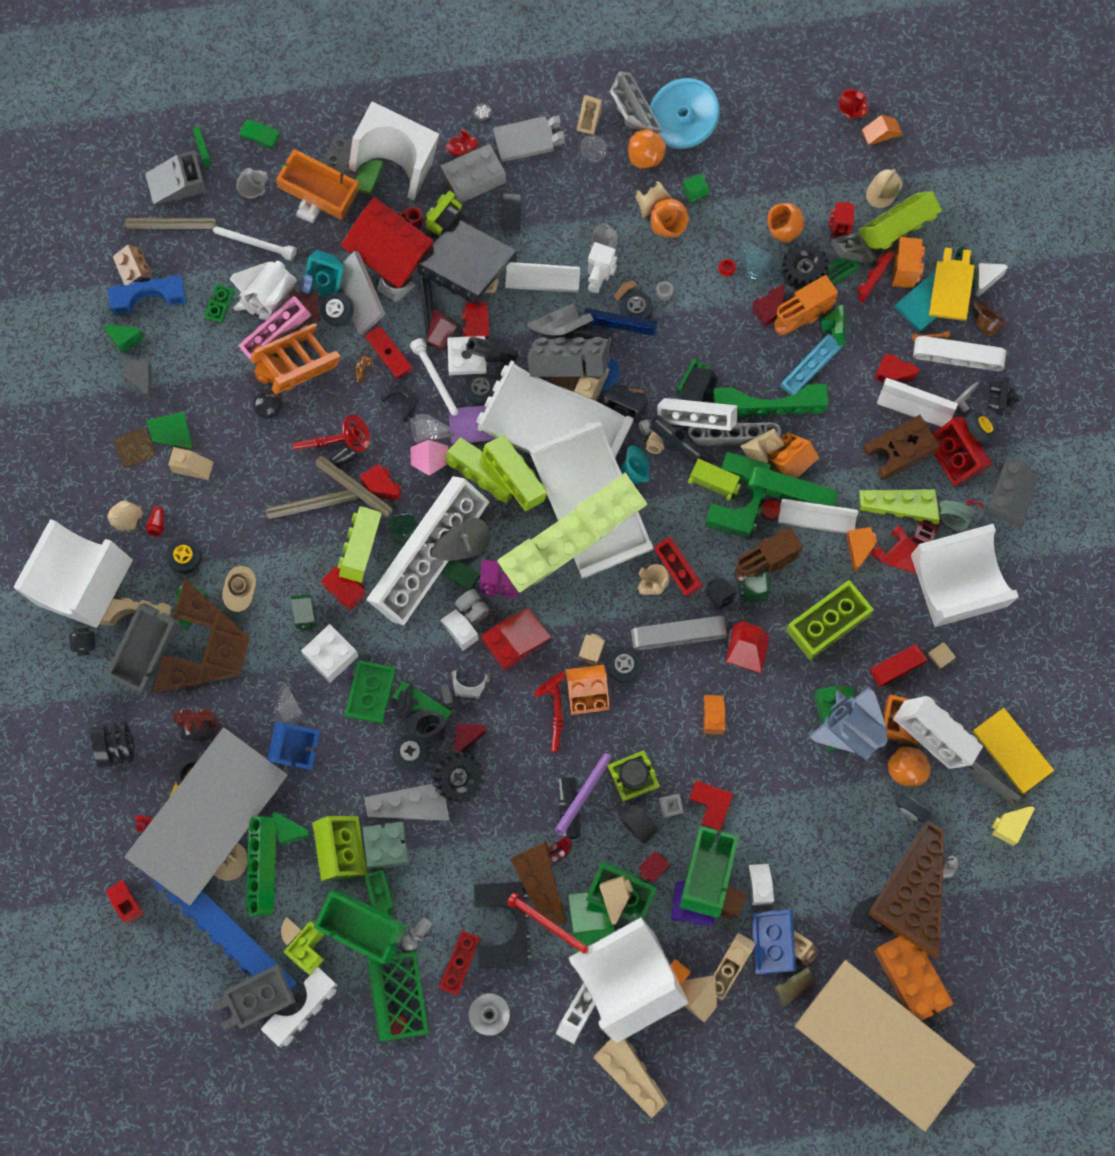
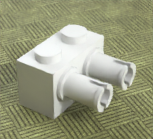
(600, 265)

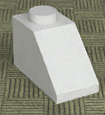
(460, 629)
(761, 885)

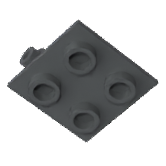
(339, 156)

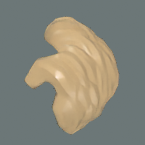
(124, 516)
(653, 579)

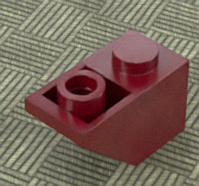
(766, 307)

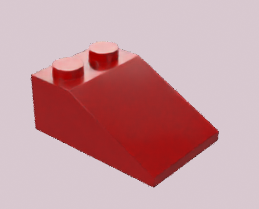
(515, 638)

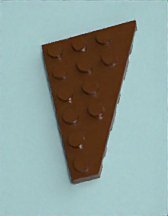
(913, 894)

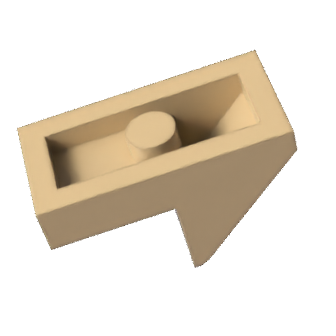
(762, 445)

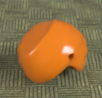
(646, 149)
(669, 218)
(785, 222)
(909, 767)

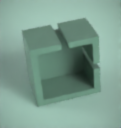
(385, 847)

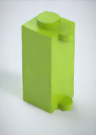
(715, 479)

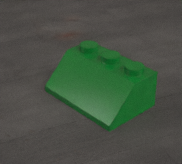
(826, 699)
(640, 897)

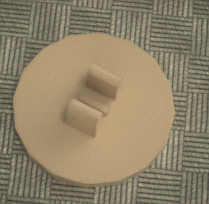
(233, 865)

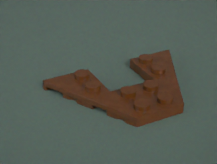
(223, 652)

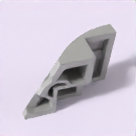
(560, 321)

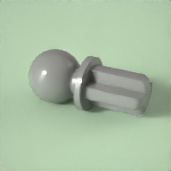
(410, 942)

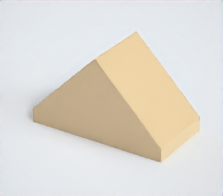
(589, 114)

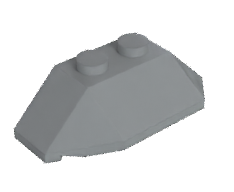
(632, 104)

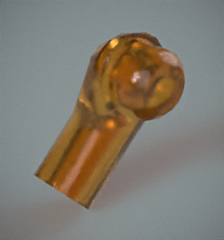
(360, 366)

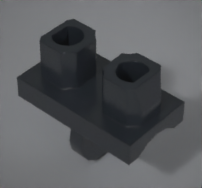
(999, 404)

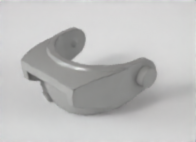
(393, 293)
(468, 692)

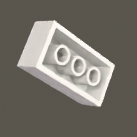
(938, 732)

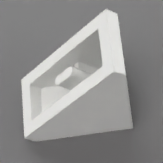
(988, 275)

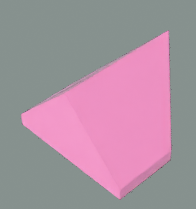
(429, 456)

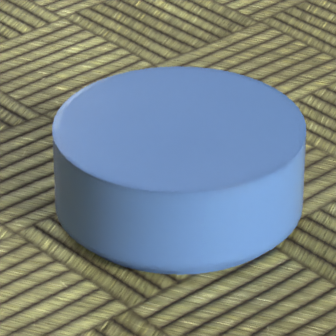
(306, 284)

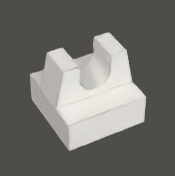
(307, 211)

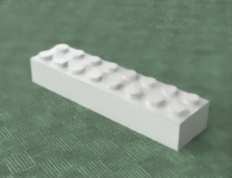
(414, 566)

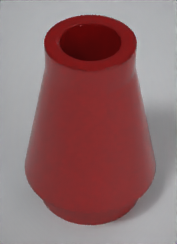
(155, 523)

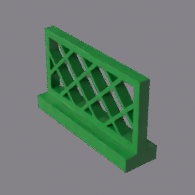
(379, 998)

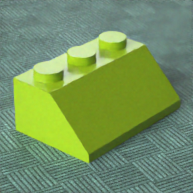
(339, 848)

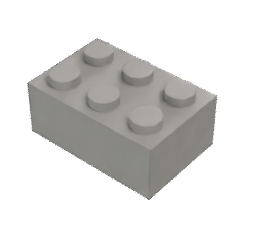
(473, 173)

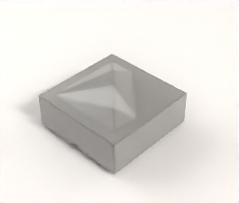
(671, 805)

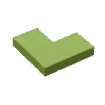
(301, 949)

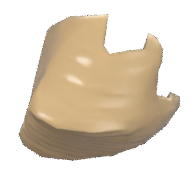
(649, 200)

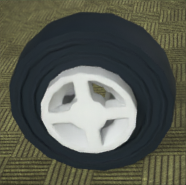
(330, 307)

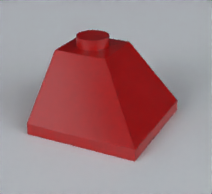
(748, 647)

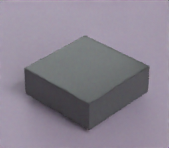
(446, 696)

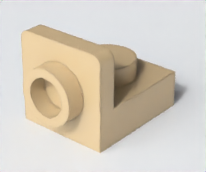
(804, 949)

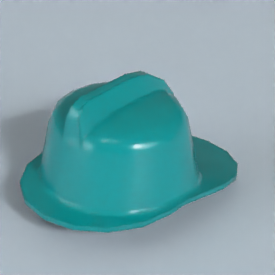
(636, 465)

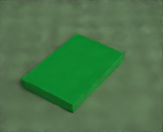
(370, 692)

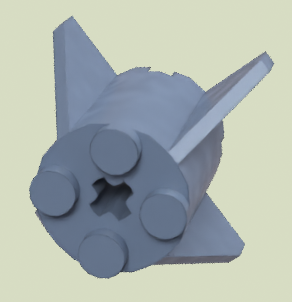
(854, 725)

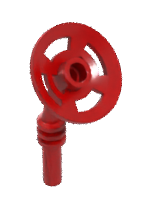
(348, 436)
(552, 688)

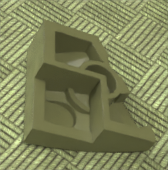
(795, 987)

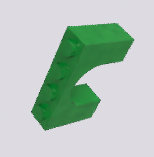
(738, 521)

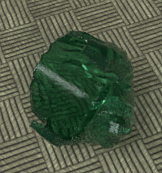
(402, 526)

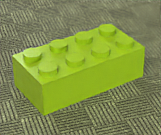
(900, 220)
(829, 620)

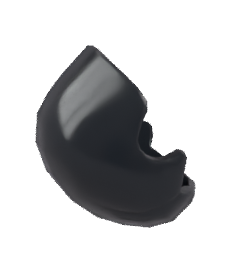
(267, 404)

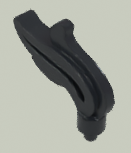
(405, 704)

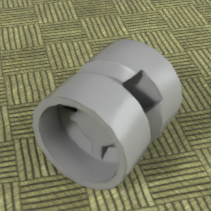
(471, 605)

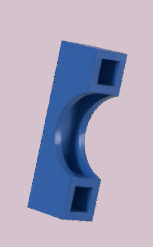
(124, 297)

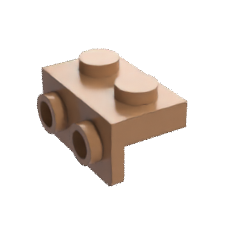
(132, 265)

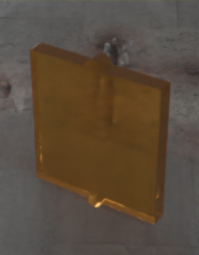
(134, 447)

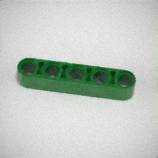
(790, 487)
(261, 866)

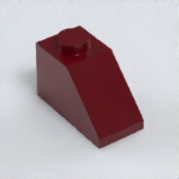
(654, 867)

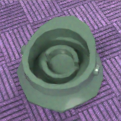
(956, 514)

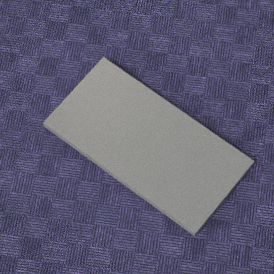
(205, 816)

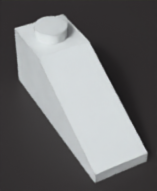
(576, 1015)

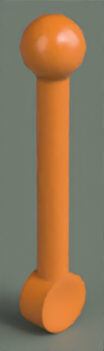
(946, 334)

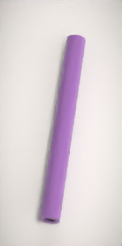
(583, 794)

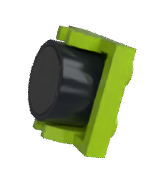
(443, 215)
(633, 776)

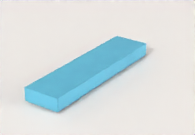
(811, 365)

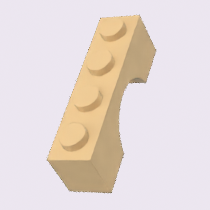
(125, 606)

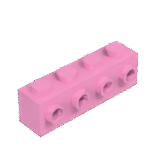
(277, 326)

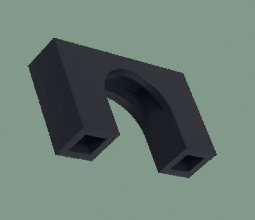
(515, 950)

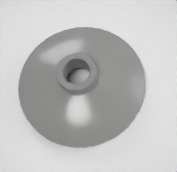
(478, 1012)

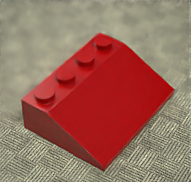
(387, 243)

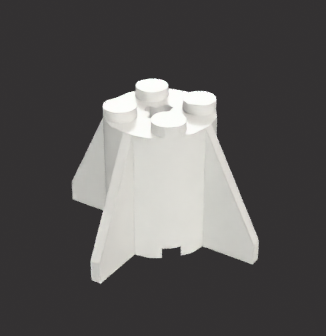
(263, 288)

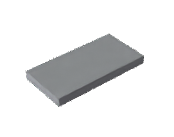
(360, 290)

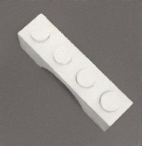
(282, 1028)

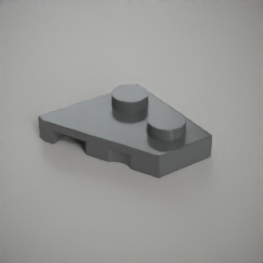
(853, 248)

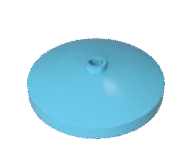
(685, 112)

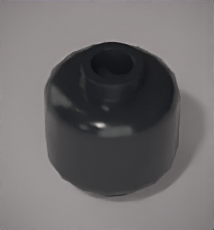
(82, 641)

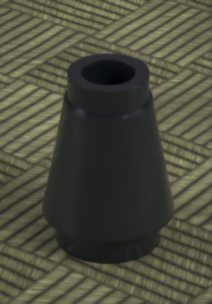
(343, 456)

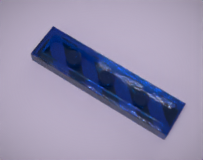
(622, 322)

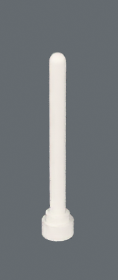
(287, 252)
(419, 347)

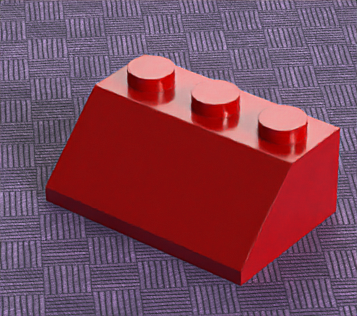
(959, 452)

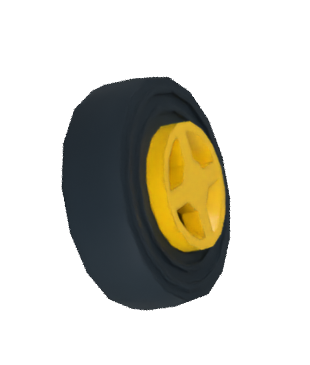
(981, 428)
(181, 549)

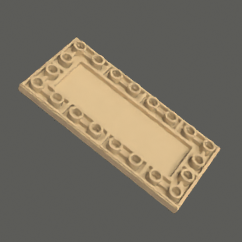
(884, 1045)

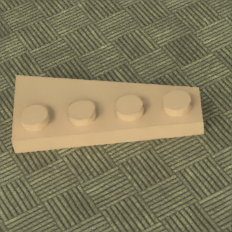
(631, 1074)

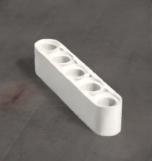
(959, 353)

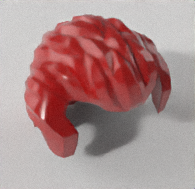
(853, 104)
(461, 145)

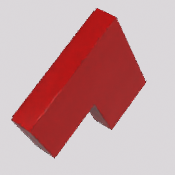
(716, 802)

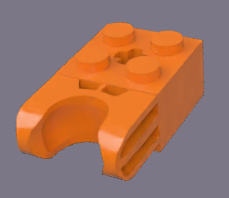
(806, 306)

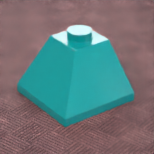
(325, 273)

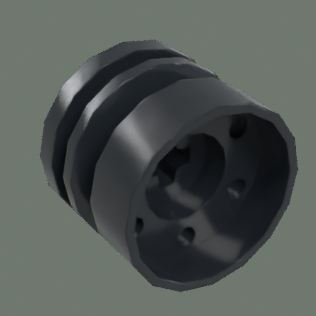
(117, 743)

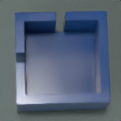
(290, 745)

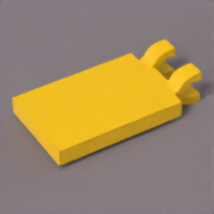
(952, 287)

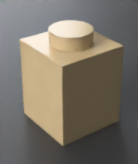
(591, 649)

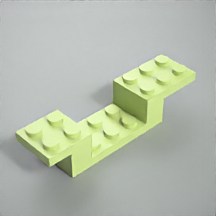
(572, 534)

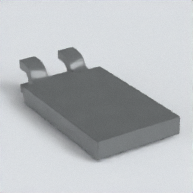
(256, 998)

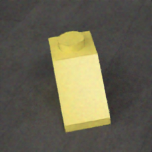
(1011, 825)

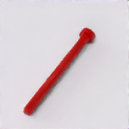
(514, 900)

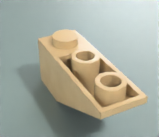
(732, 964)

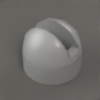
(644, 427)

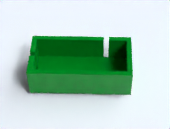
(709, 872)
(360, 926)

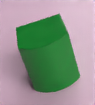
(695, 188)

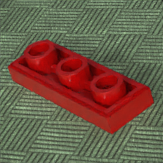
(874, 276)
(382, 344)
(454, 974)

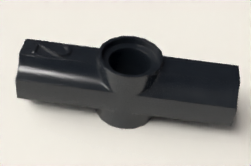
(491, 350)
(675, 439)
(568, 792)

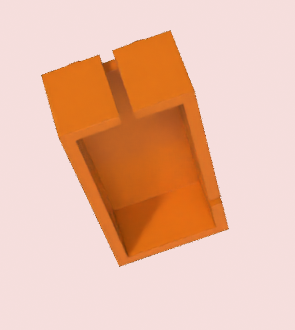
(317, 184)
(913, 978)

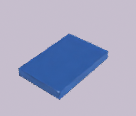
(774, 942)

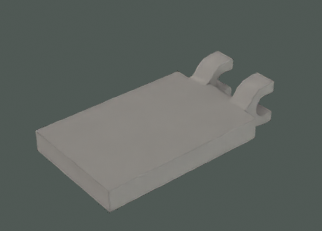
(528, 138)

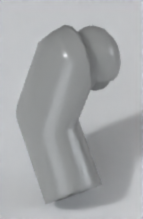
(950, 867)

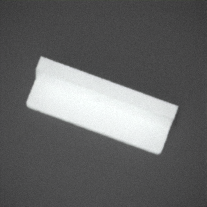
(542, 277)
(916, 402)
(817, 516)

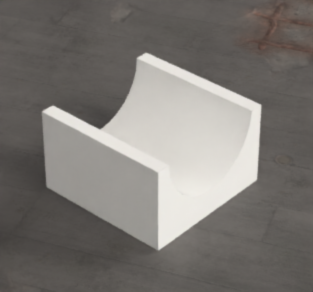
(397, 139)
(73, 574)
(961, 576)
(629, 980)

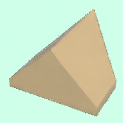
(701, 996)

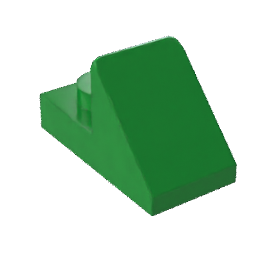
(836, 323)

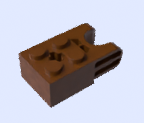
(900, 450)
(769, 555)

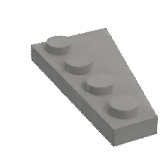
(408, 804)

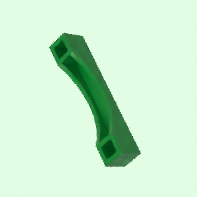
(810, 399)

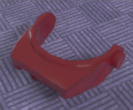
(566, 845)

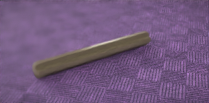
(170, 223)
(354, 486)
(311, 503)

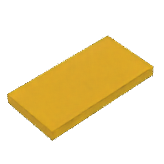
(1013, 751)

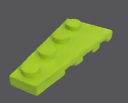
(910, 503)

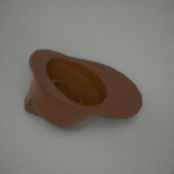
(988, 320)

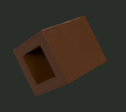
(733, 903)

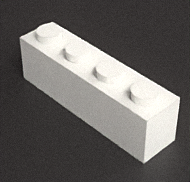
(698, 414)

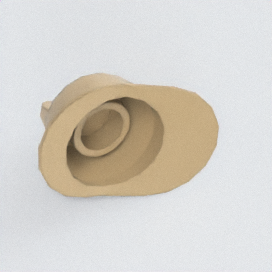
(884, 188)
(239, 588)

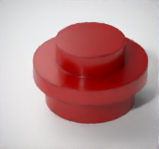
(727, 267)

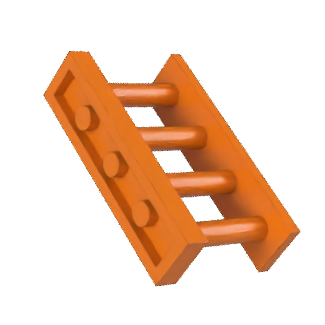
(297, 374)

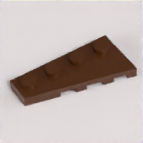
(537, 876)

